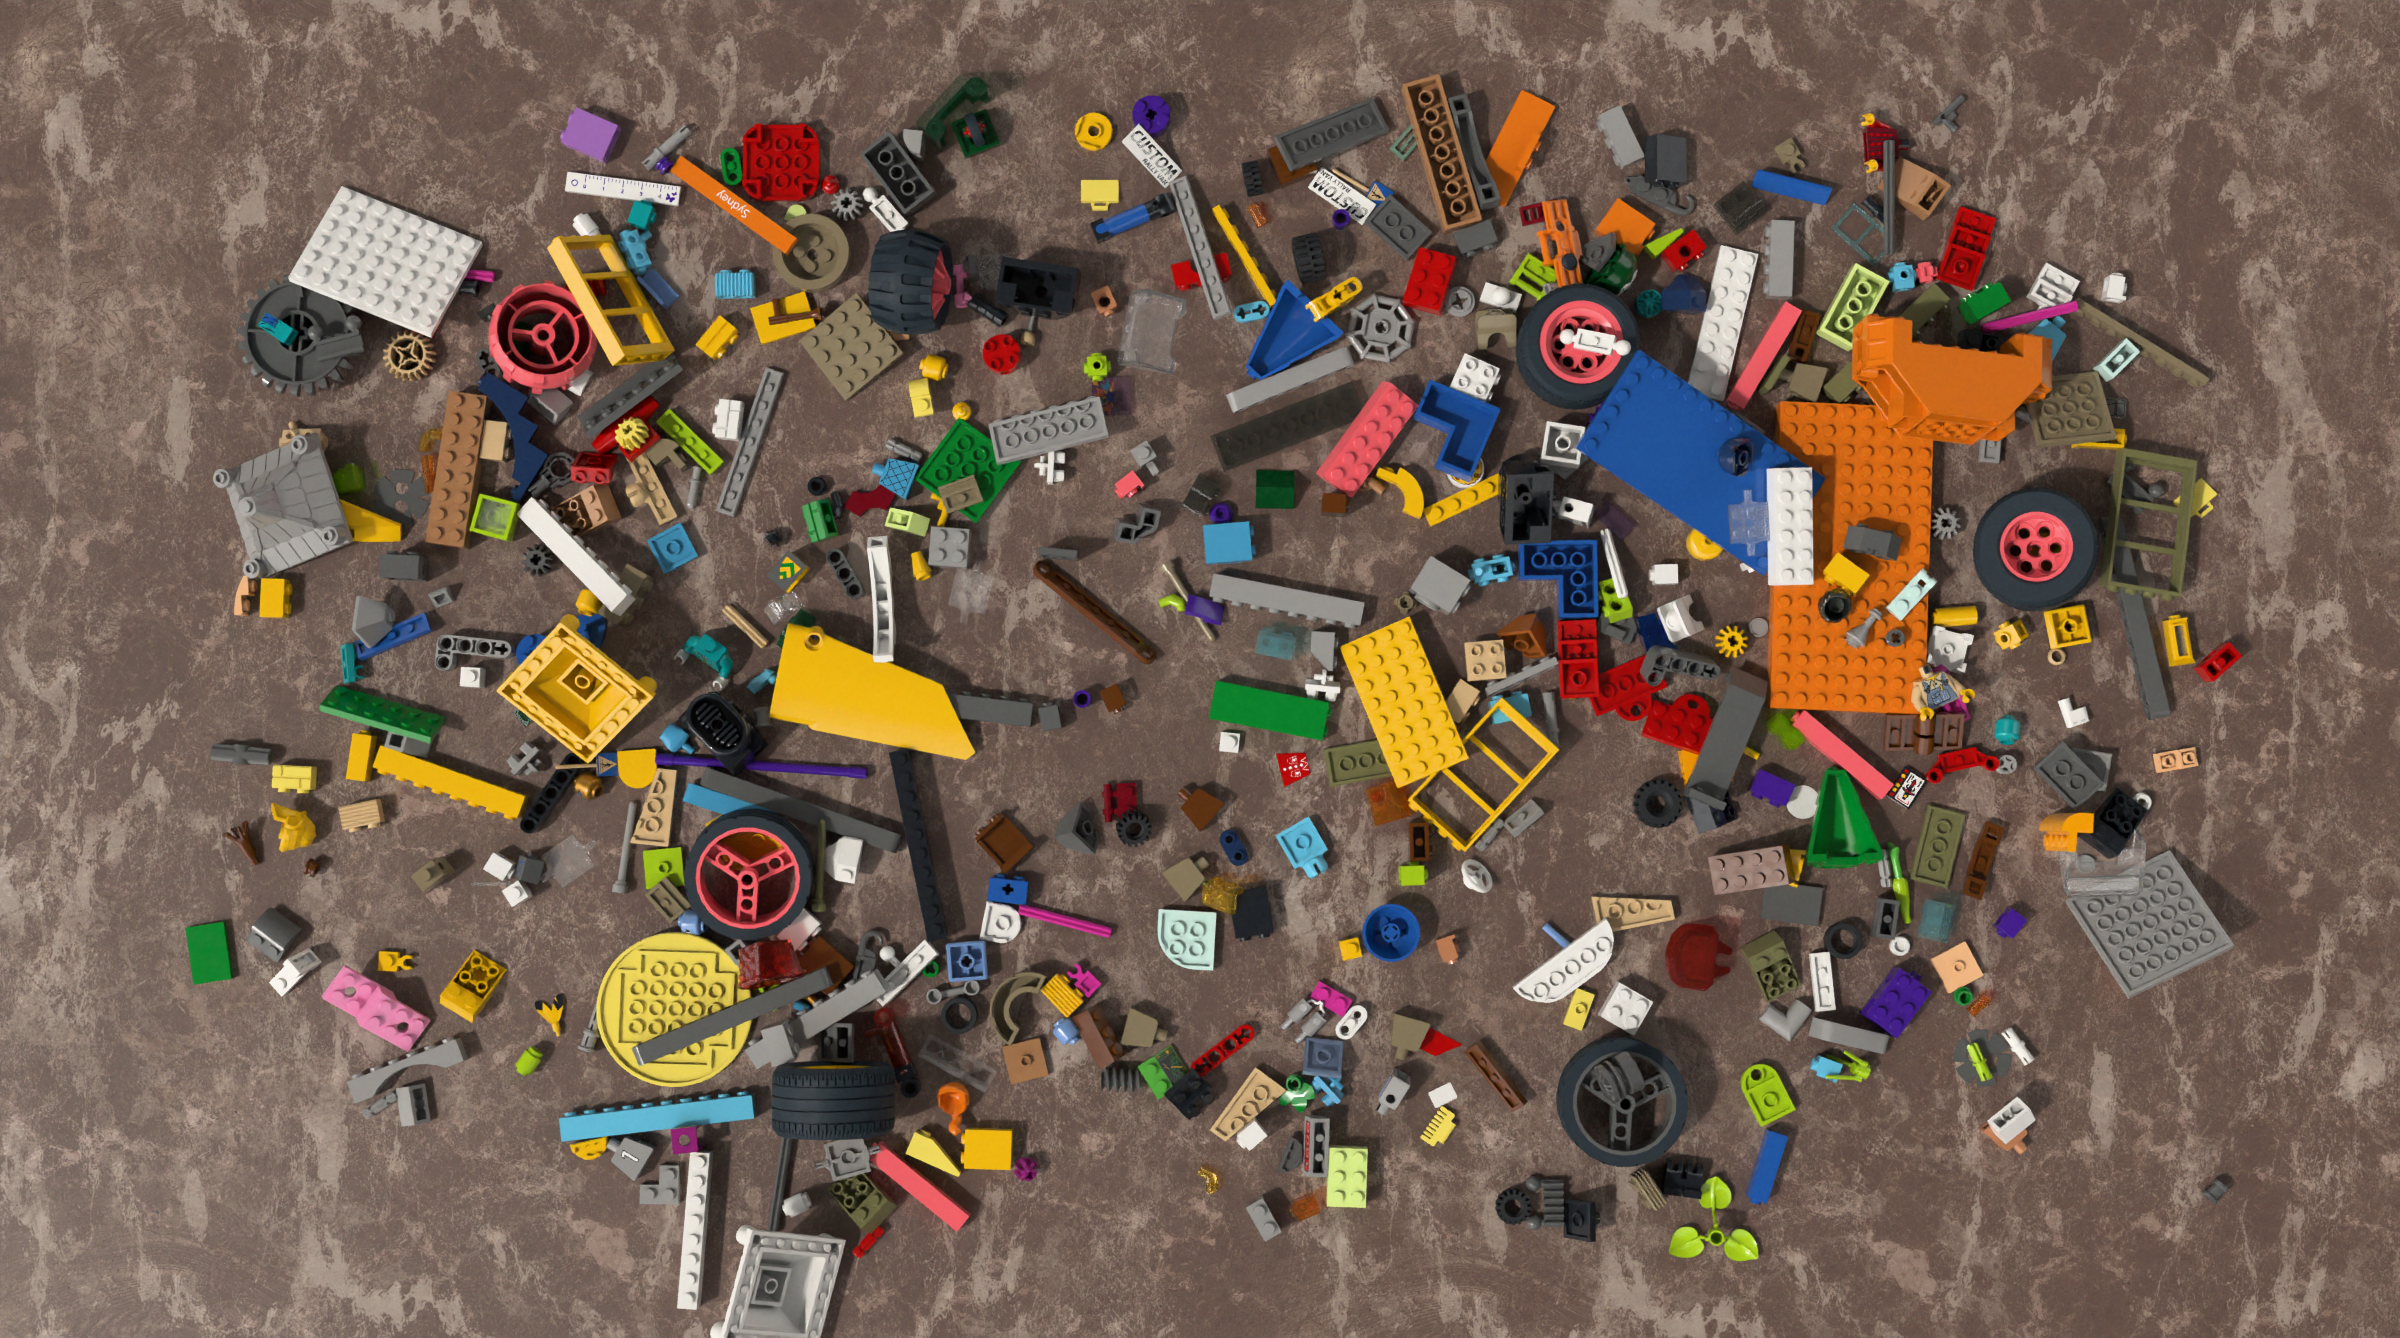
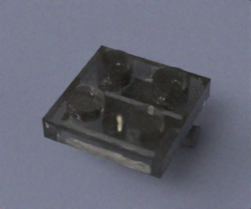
(1740, 208)

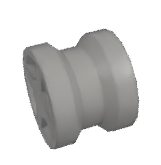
(2009, 763)

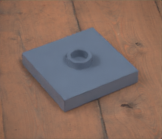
(1323, 1057)

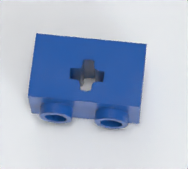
(997, 894)

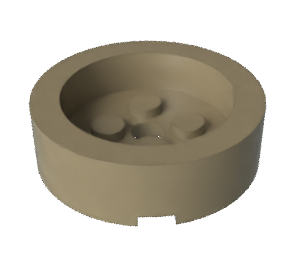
(833, 258)

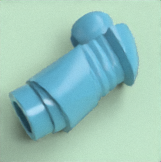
(762, 680)

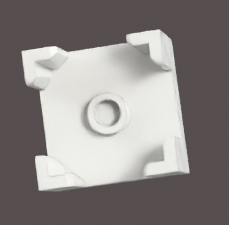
(1947, 649)

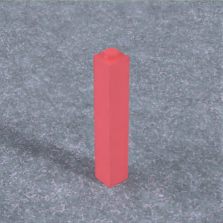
(1762, 356)
(1840, 754)
(919, 1186)

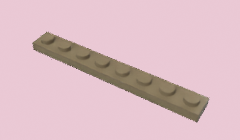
(2145, 347)

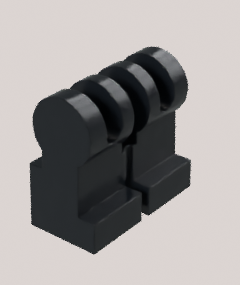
(1675, 1185)

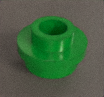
(1967, 999)

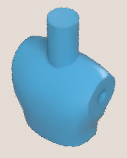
(675, 737)

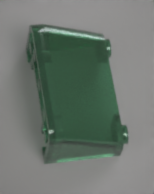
(961, 88)

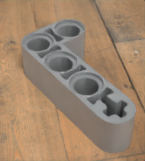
(475, 649)
(1848, 1035)

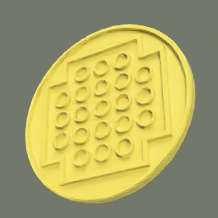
(663, 987)

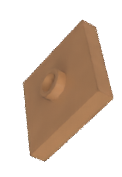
(1025, 1060)

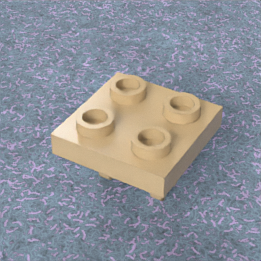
(1485, 660)

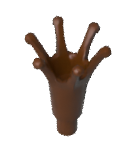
(243, 842)

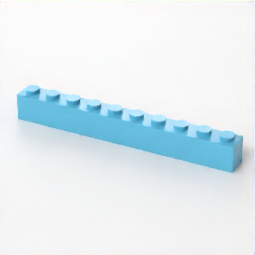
(657, 1117)

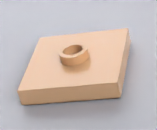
(1956, 966)

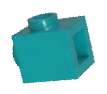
(642, 215)

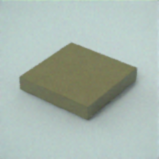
(1773, 375)

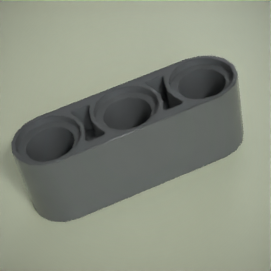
(838, 567)

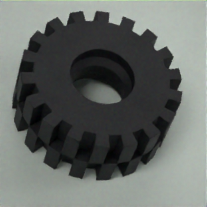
(1672, 806)

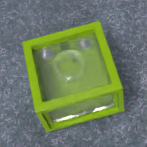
(495, 517)

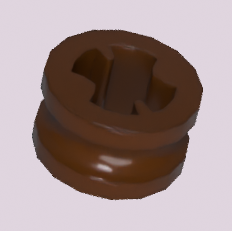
(312, 867)

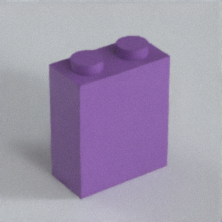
(590, 135)

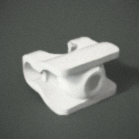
(1677, 619)

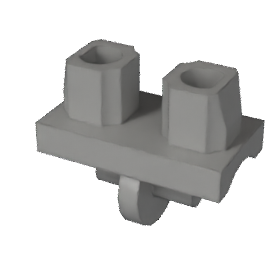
(531, 753)

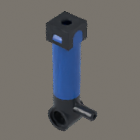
(1157, 207)

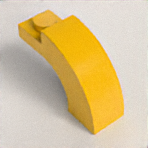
(1409, 486)

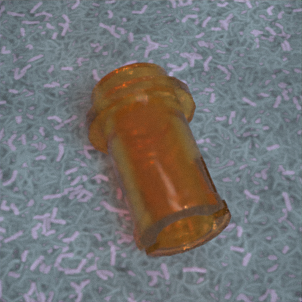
(1256, 215)
(1978, 1005)

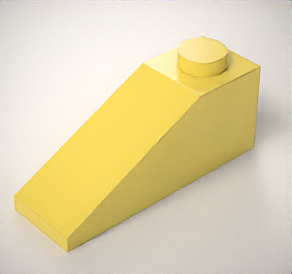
(930, 1151)

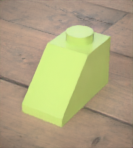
(907, 522)

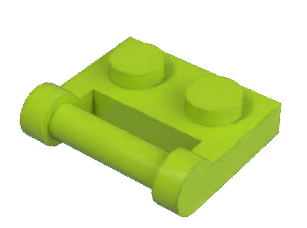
(1535, 271)

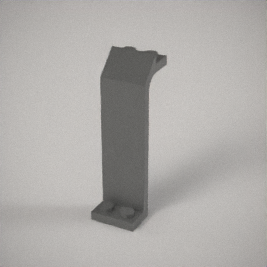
(1726, 738)

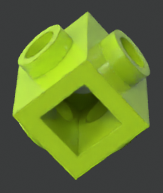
(1097, 374)

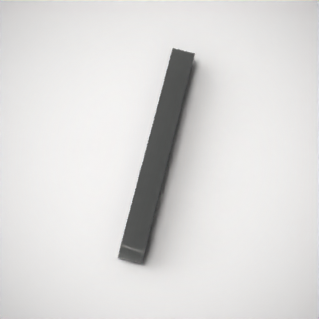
(2137, 629)
(800, 809)
(732, 1016)

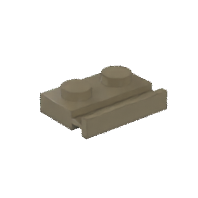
(960, 494)
(668, 899)

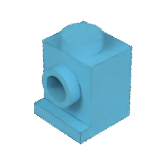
(1825, 1067)

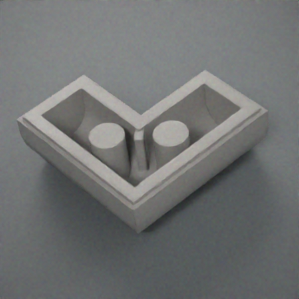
(1788, 1023)

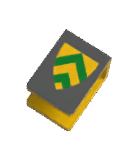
(788, 571)

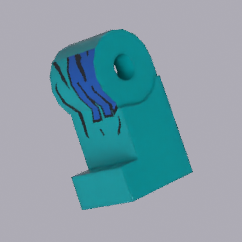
(278, 329)

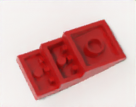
(1965, 248)
(1578, 658)

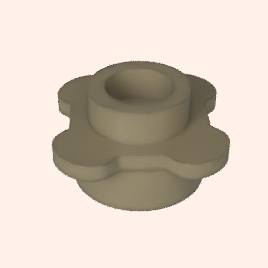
(1410, 602)

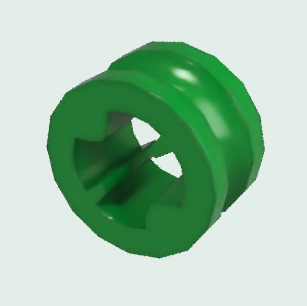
(931, 974)

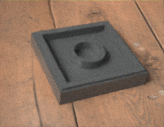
(1061, 554)

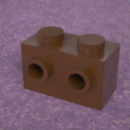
(1419, 841)

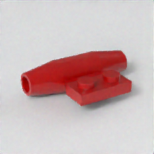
(643, 410)

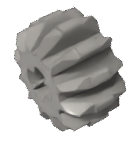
(852, 209)
(1951, 523)

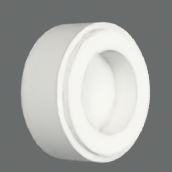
(1899, 946)

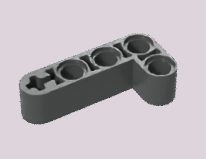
(1682, 665)

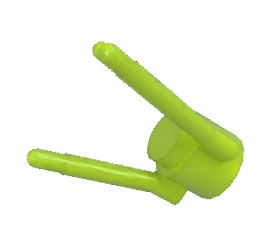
(1860, 1068)

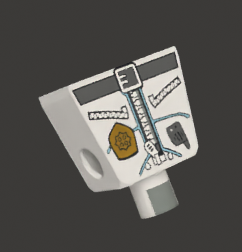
(1581, 513)

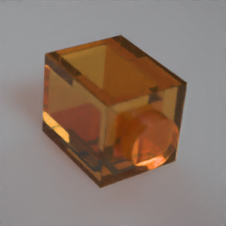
(1304, 1207)

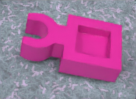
(1086, 982)

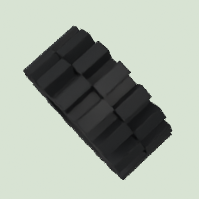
(1252, 178)
(1126, 820)
(1524, 1210)

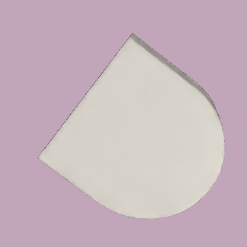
(1000, 923)

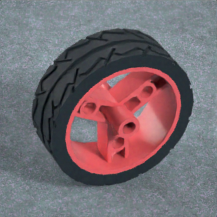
(746, 923)

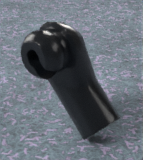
(838, 505)

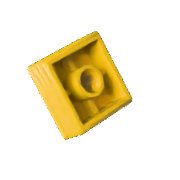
(2074, 616)

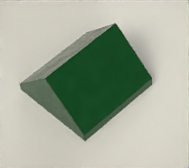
(1275, 489)

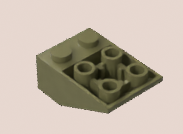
(1771, 966)
(863, 1200)

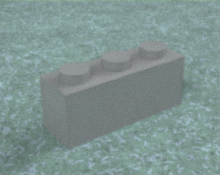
(1620, 137)

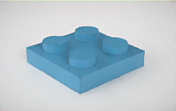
(672, 548)

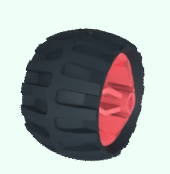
(910, 282)

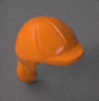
(954, 1100)

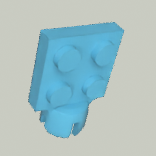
(1304, 847)

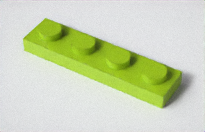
(690, 442)

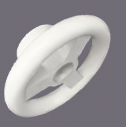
(1473, 879)

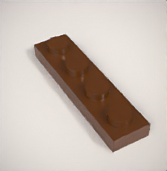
(1495, 1076)

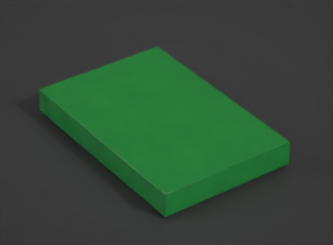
(209, 953)

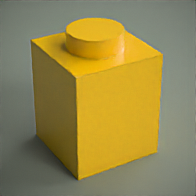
(1350, 948)

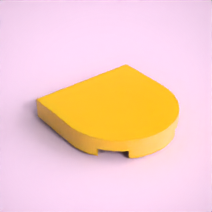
(637, 767)

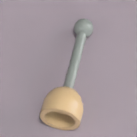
(1027, 337)

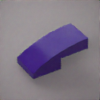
(1204, 608)

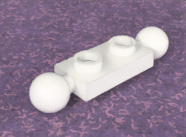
(884, 210)
(1595, 342)

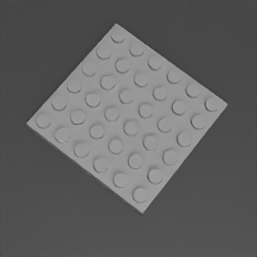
(2154, 932)

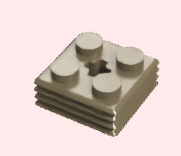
(1645, 1185)

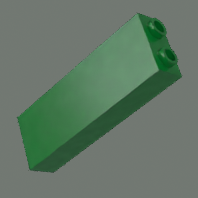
(1270, 711)

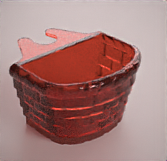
(1692, 956)
(768, 964)

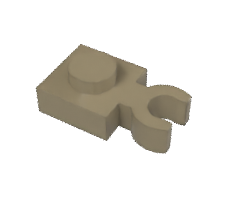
(1788, 153)

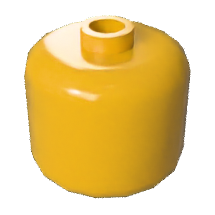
(1699, 548)

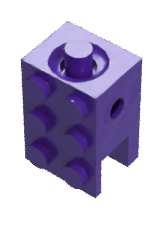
(1895, 1001)

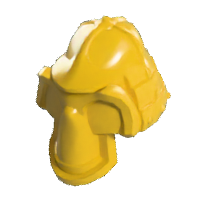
(296, 827)

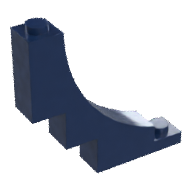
(528, 457)

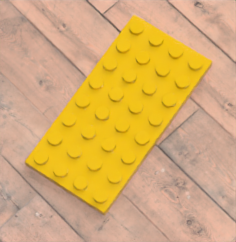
(1404, 702)

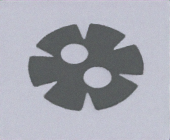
(387, 490)
(1992, 1047)

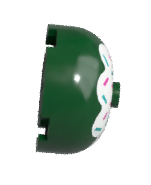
(1616, 273)

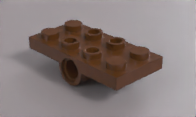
(1910, 733)

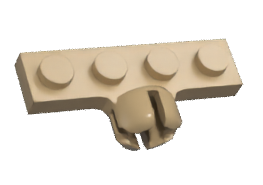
(649, 490)

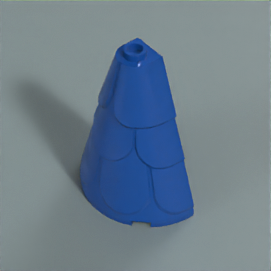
(1289, 334)

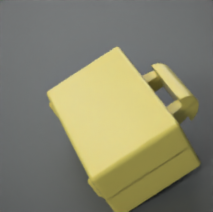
(1100, 192)
(2202, 495)

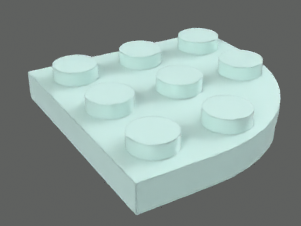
(1188, 937)

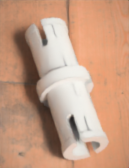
(2018, 1046)

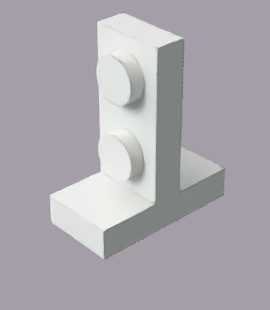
(294, 970)

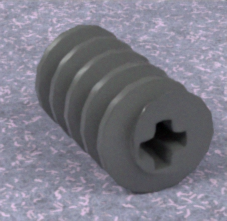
(1120, 1080)

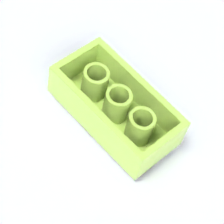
(1851, 304)

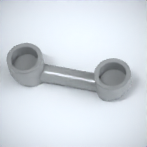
(935, 996)

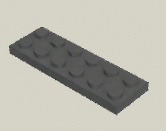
(1331, 134)

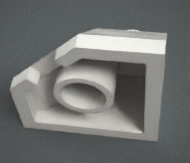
(844, 859)

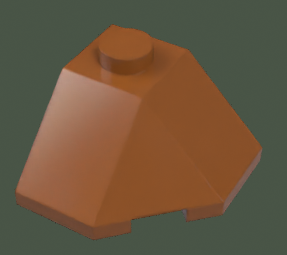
(1525, 635)

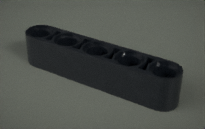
(544, 798)

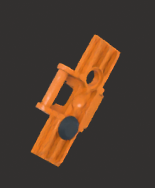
(1568, 243)

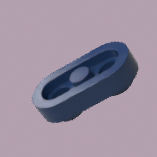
(1234, 847)

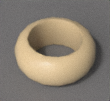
(2063, 656)

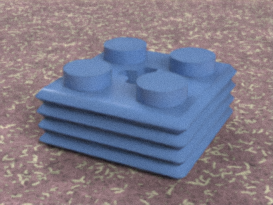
(959, 971)

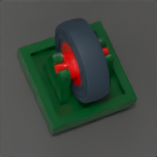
(975, 133)

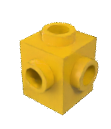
(2011, 634)

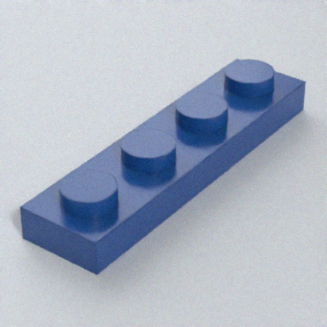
(400, 634)

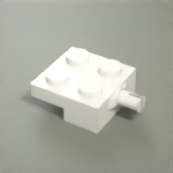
(2052, 287)

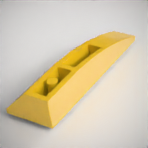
(369, 526)

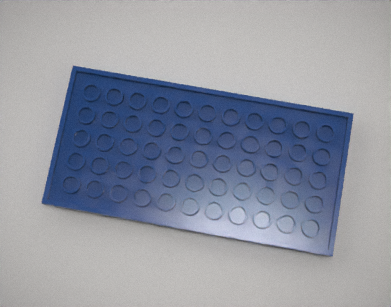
(1666, 444)

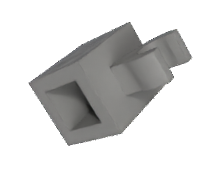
(1145, 456)

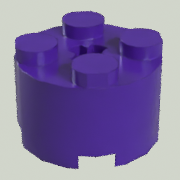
(1152, 105)

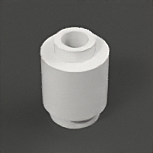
(585, 225)
(797, 1204)

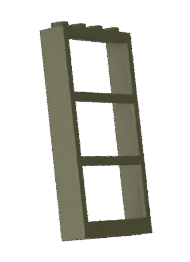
(2159, 461)

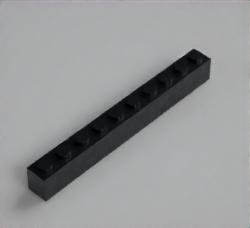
(918, 845)

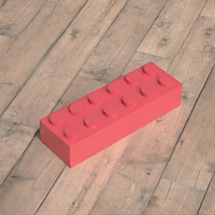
(1367, 439)

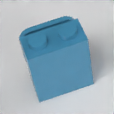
(1228, 543)

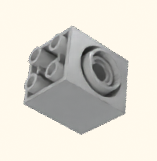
(1439, 586)

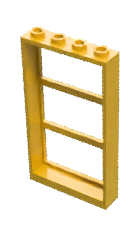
(660, 345)
(1444, 830)

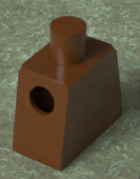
(1199, 806)

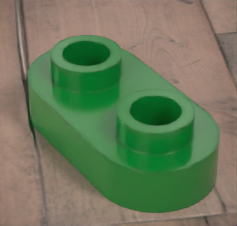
(731, 168)

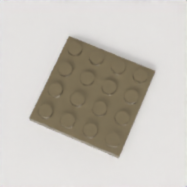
(851, 347)
(2072, 412)

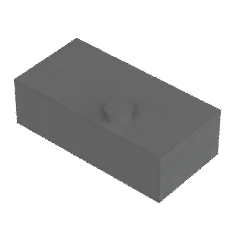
(898, 173)

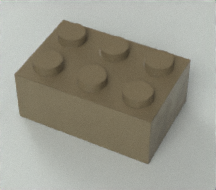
(639, 583)

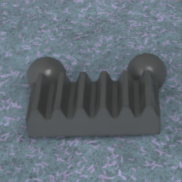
(340, 345)
(2133, 491)
(1552, 1203)

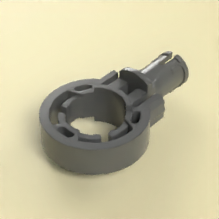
(546, 472)

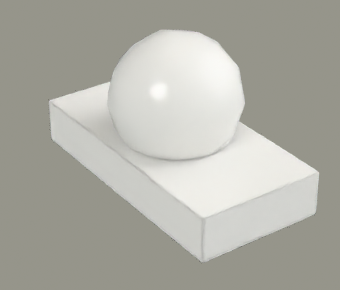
(1500, 297)

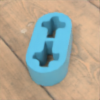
(1251, 307)

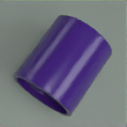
(1340, 226)
(1077, 694)

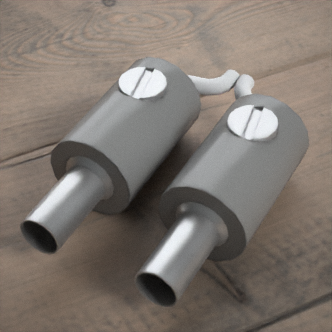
(1312, 1025)

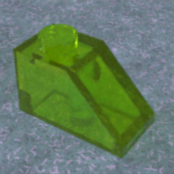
(349, 479)

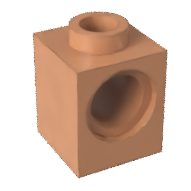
(1100, 294)

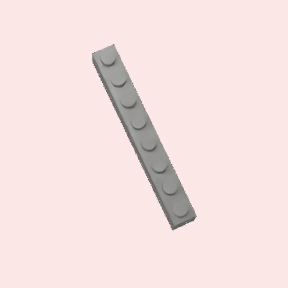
(1287, 600)
(825, 1012)

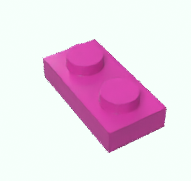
(1331, 998)

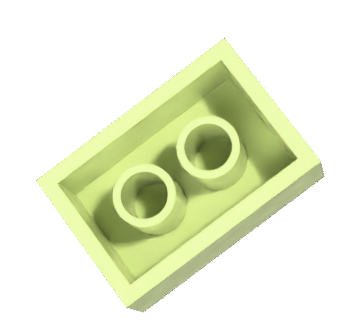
(1347, 1176)

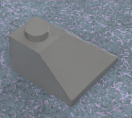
(371, 620)

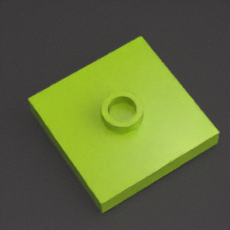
(664, 863)

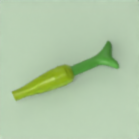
(1900, 884)

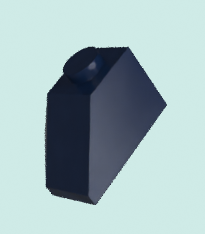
(1684, 296)

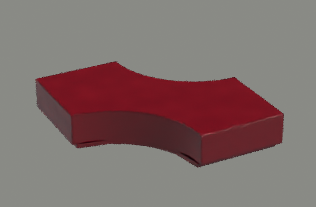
(861, 502)

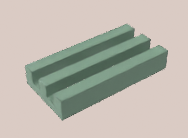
(1409, 151)

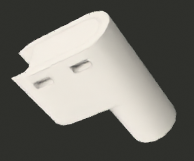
(2072, 717)

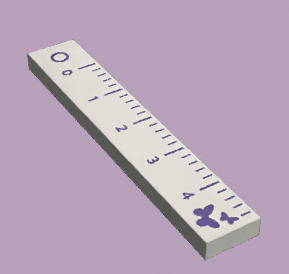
(623, 189)

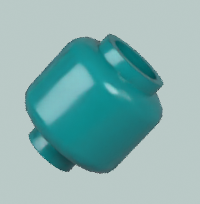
(2007, 730)

